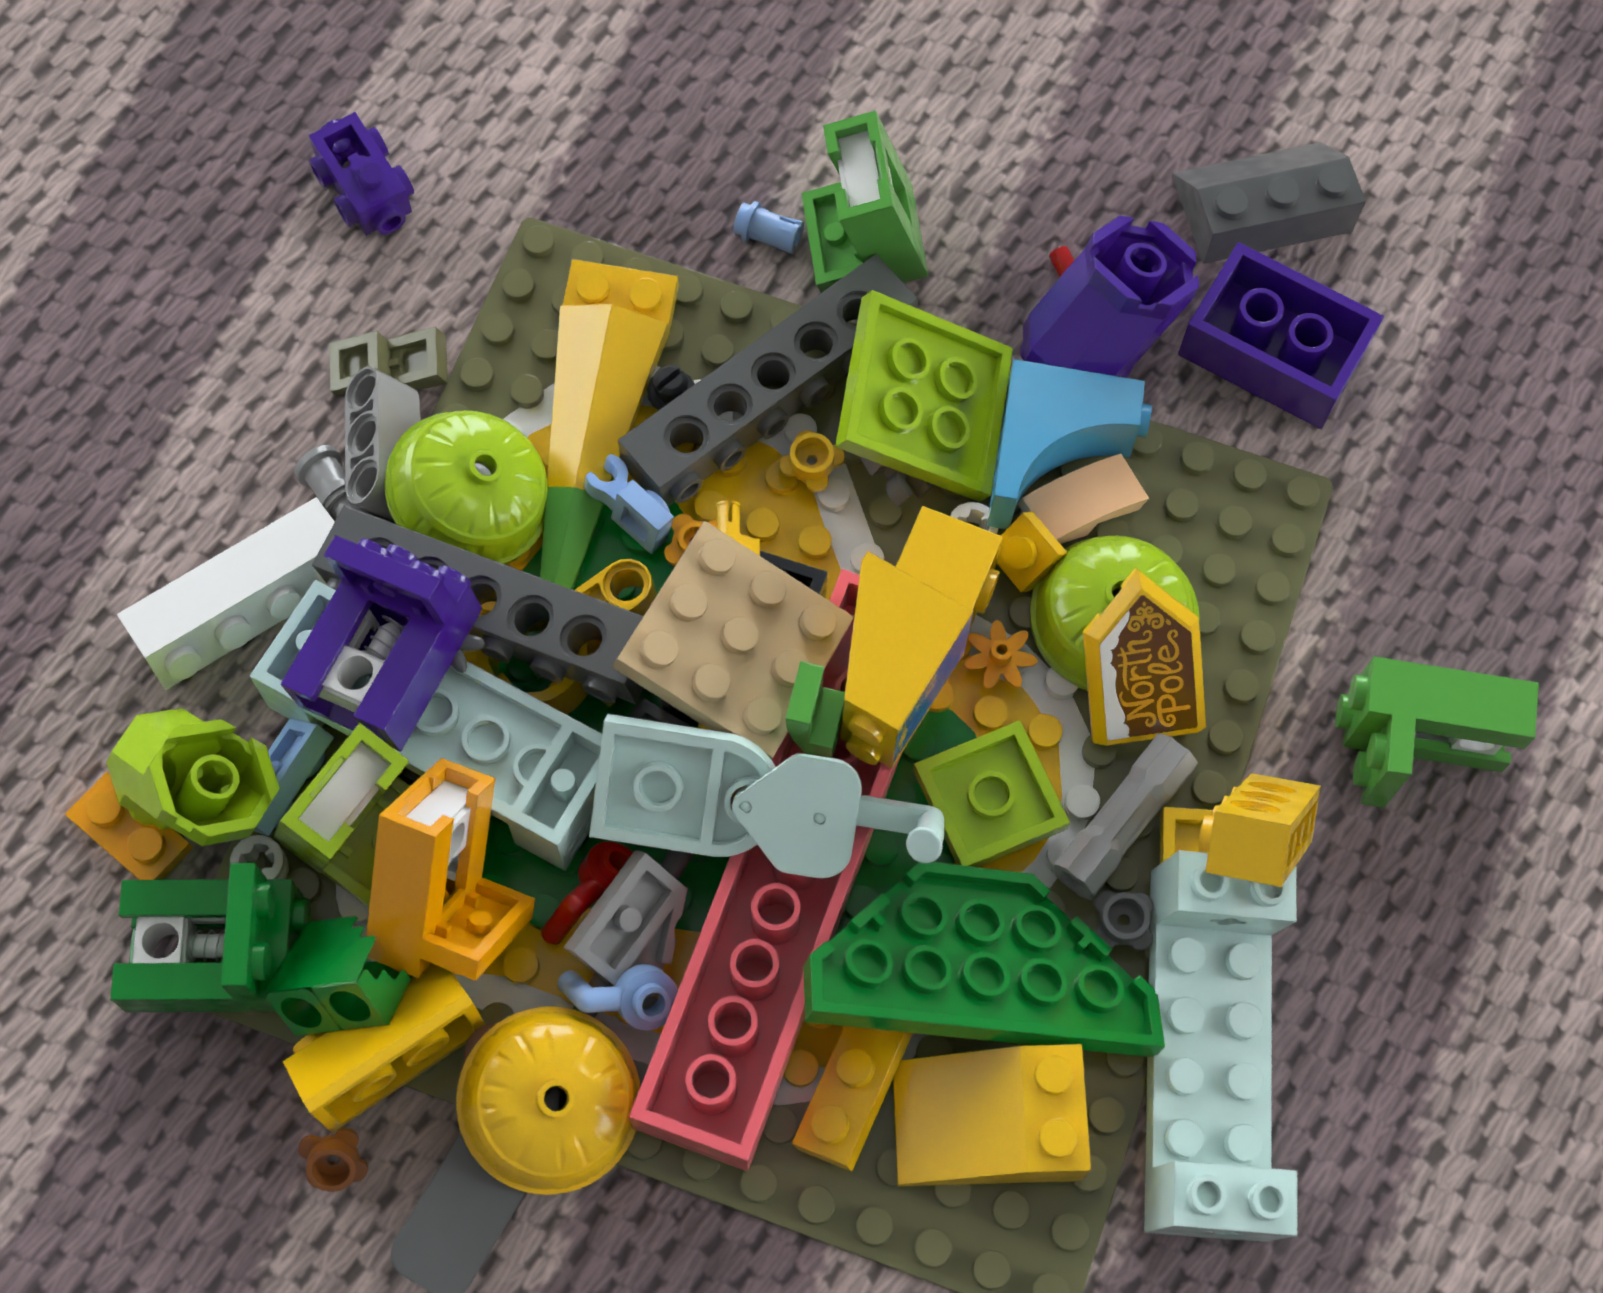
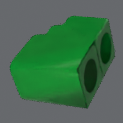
(329, 983)

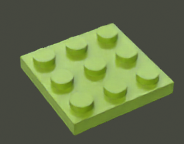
(924, 396)

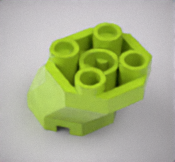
(192, 776)

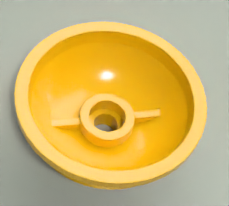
(505, 1110)

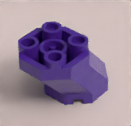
(1112, 300)

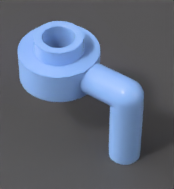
(625, 996)

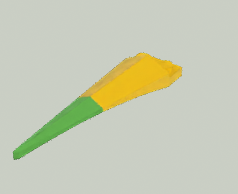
(606, 355)

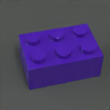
(1279, 335)

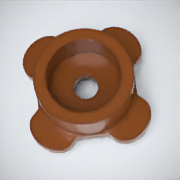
(333, 1175)

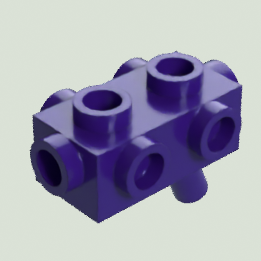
(368, 188)

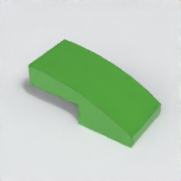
(814, 712)

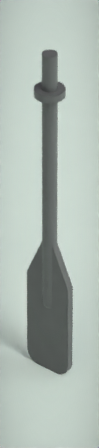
(465, 1205)

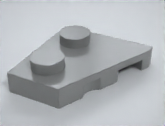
(631, 922)

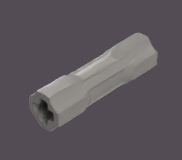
(1102, 844)

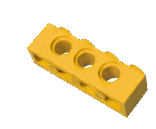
(1260, 829)

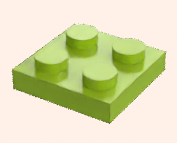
(991, 796)

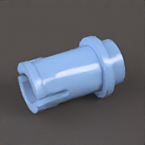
(767, 227)

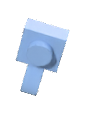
(636, 511)

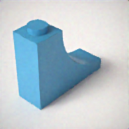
(1060, 418)

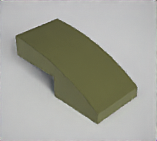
(413, 358)

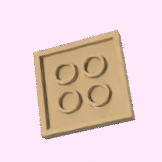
(731, 639)

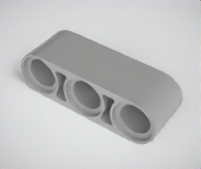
(375, 419)

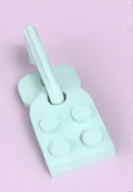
(677, 789)

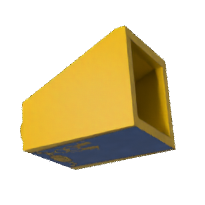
(899, 658)

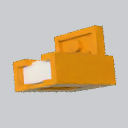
(429, 880)

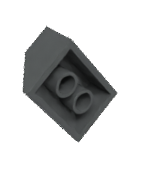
(1270, 200)

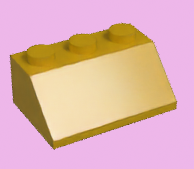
(356, 1068)

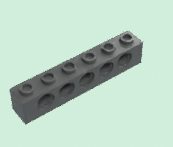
(738, 388)
(519, 604)

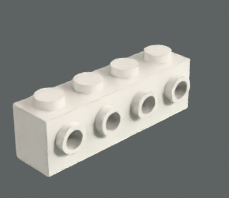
(229, 596)

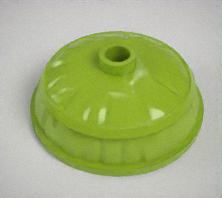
(442, 495)
(1083, 587)

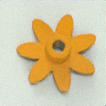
(997, 663)

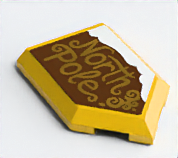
(1143, 666)

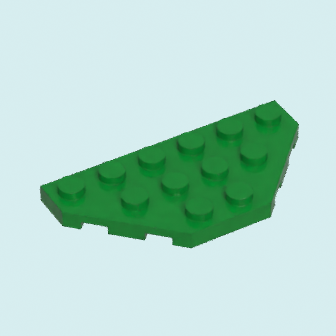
(981, 962)

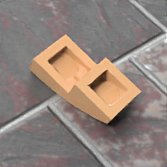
(1086, 497)

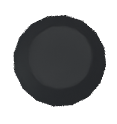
(667, 385)

